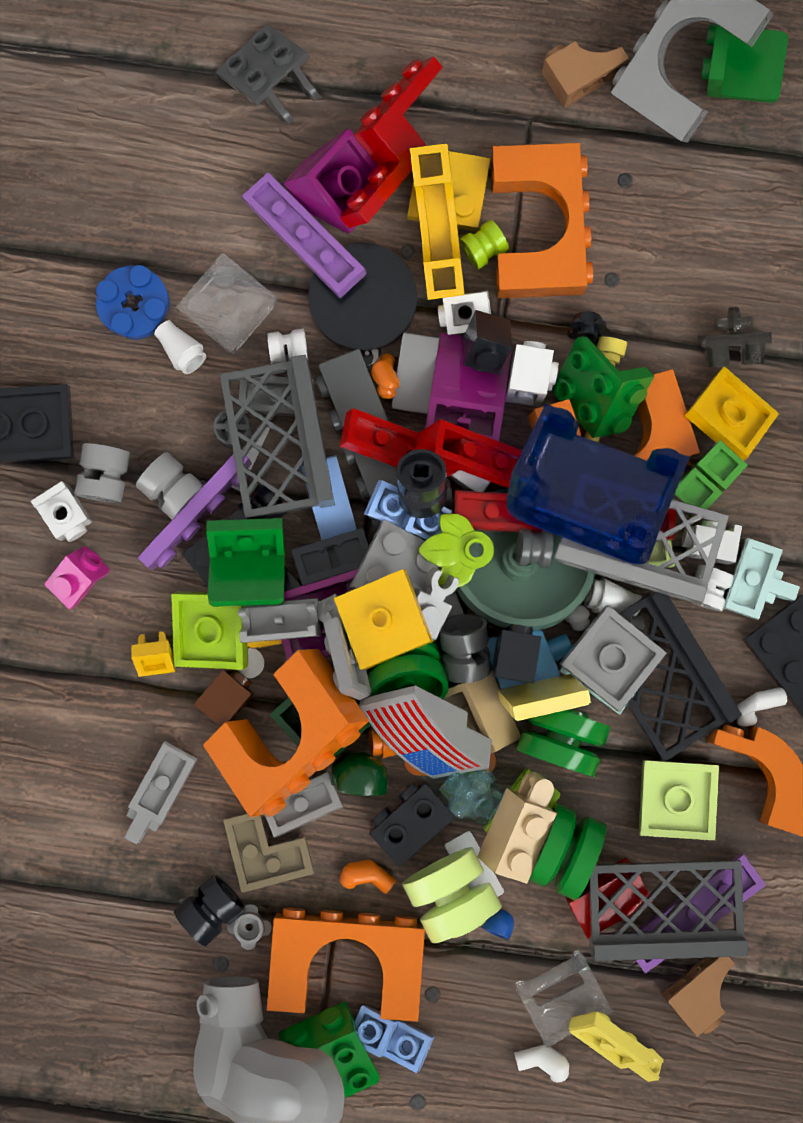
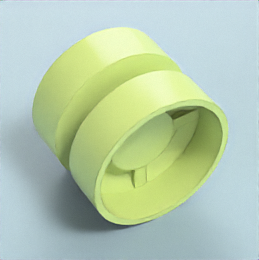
(457, 906)

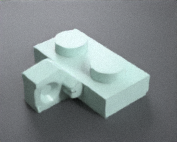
(757, 580)

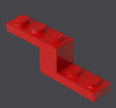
(388, 141)
(454, 444)

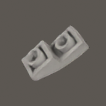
(415, 372)

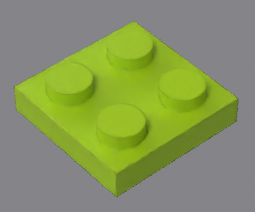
(206, 634)

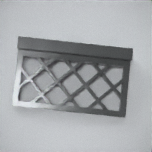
(309, 434)
(674, 943)

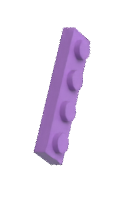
(304, 235)
(186, 523)
(703, 901)

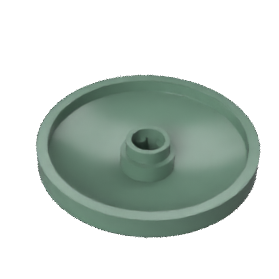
(523, 594)

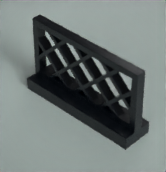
(696, 667)

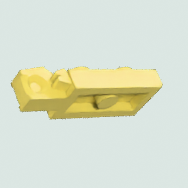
(616, 1045)

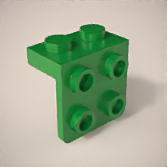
(744, 70)
(599, 392)
(246, 562)
(338, 1037)

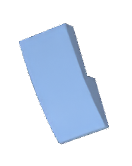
(385, 505)
(337, 518)
(393, 1038)

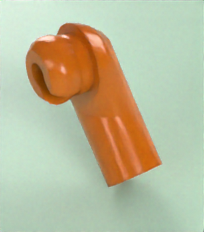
(385, 376)
(364, 872)

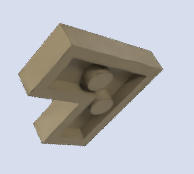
(261, 863)

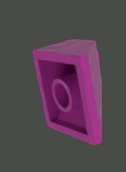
(331, 177)

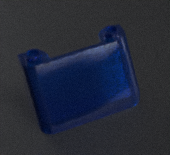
(593, 489)

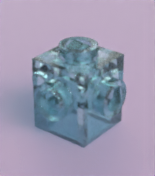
(472, 795)

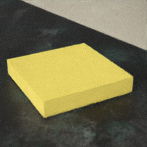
(544, 697)

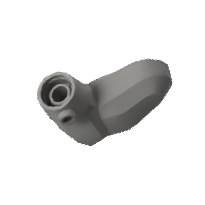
(257, 1076)

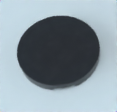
(374, 309)

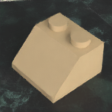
(485, 711)

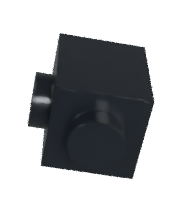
(487, 342)

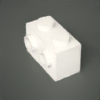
(531, 374)

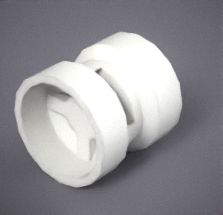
(295, 343)
(717, 585)

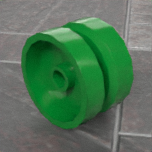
(415, 668)
(563, 740)
(569, 852)

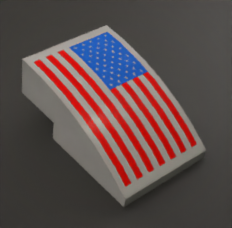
(427, 732)

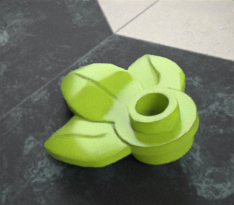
(452, 546)

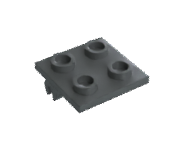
(263, 65)

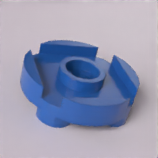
(113, 294)

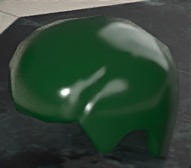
(360, 775)

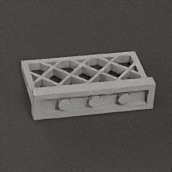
(648, 575)

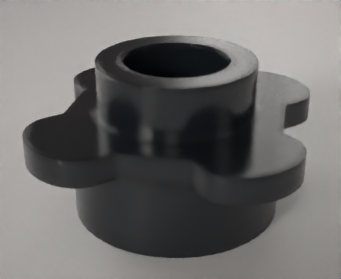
(588, 325)

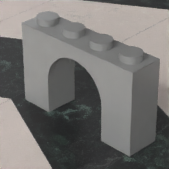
(644, 81)

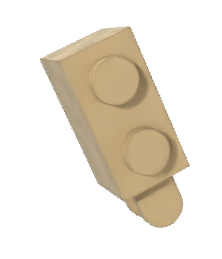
(519, 828)

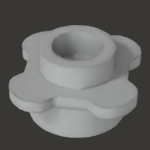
(249, 937)

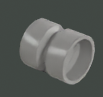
(103, 460)
(168, 484)

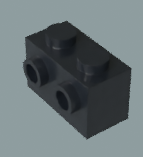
(411, 823)

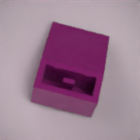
(466, 395)

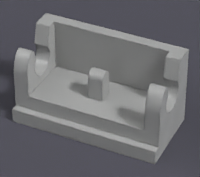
(280, 621)

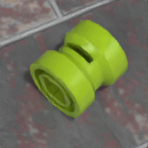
(484, 244)

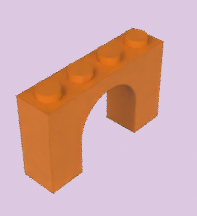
(558, 174)
(660, 417)
(327, 724)
(300, 936)

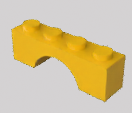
(437, 221)

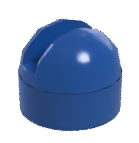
(500, 924)

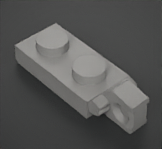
(347, 674)
(158, 790)

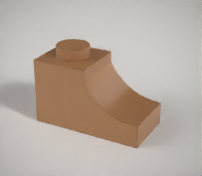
(577, 72)
(698, 994)

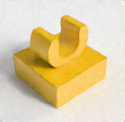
(152, 657)

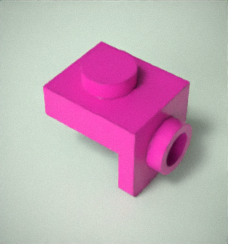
(76, 576)

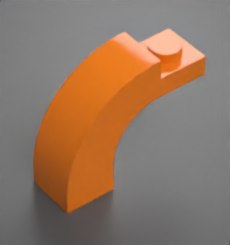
(781, 770)

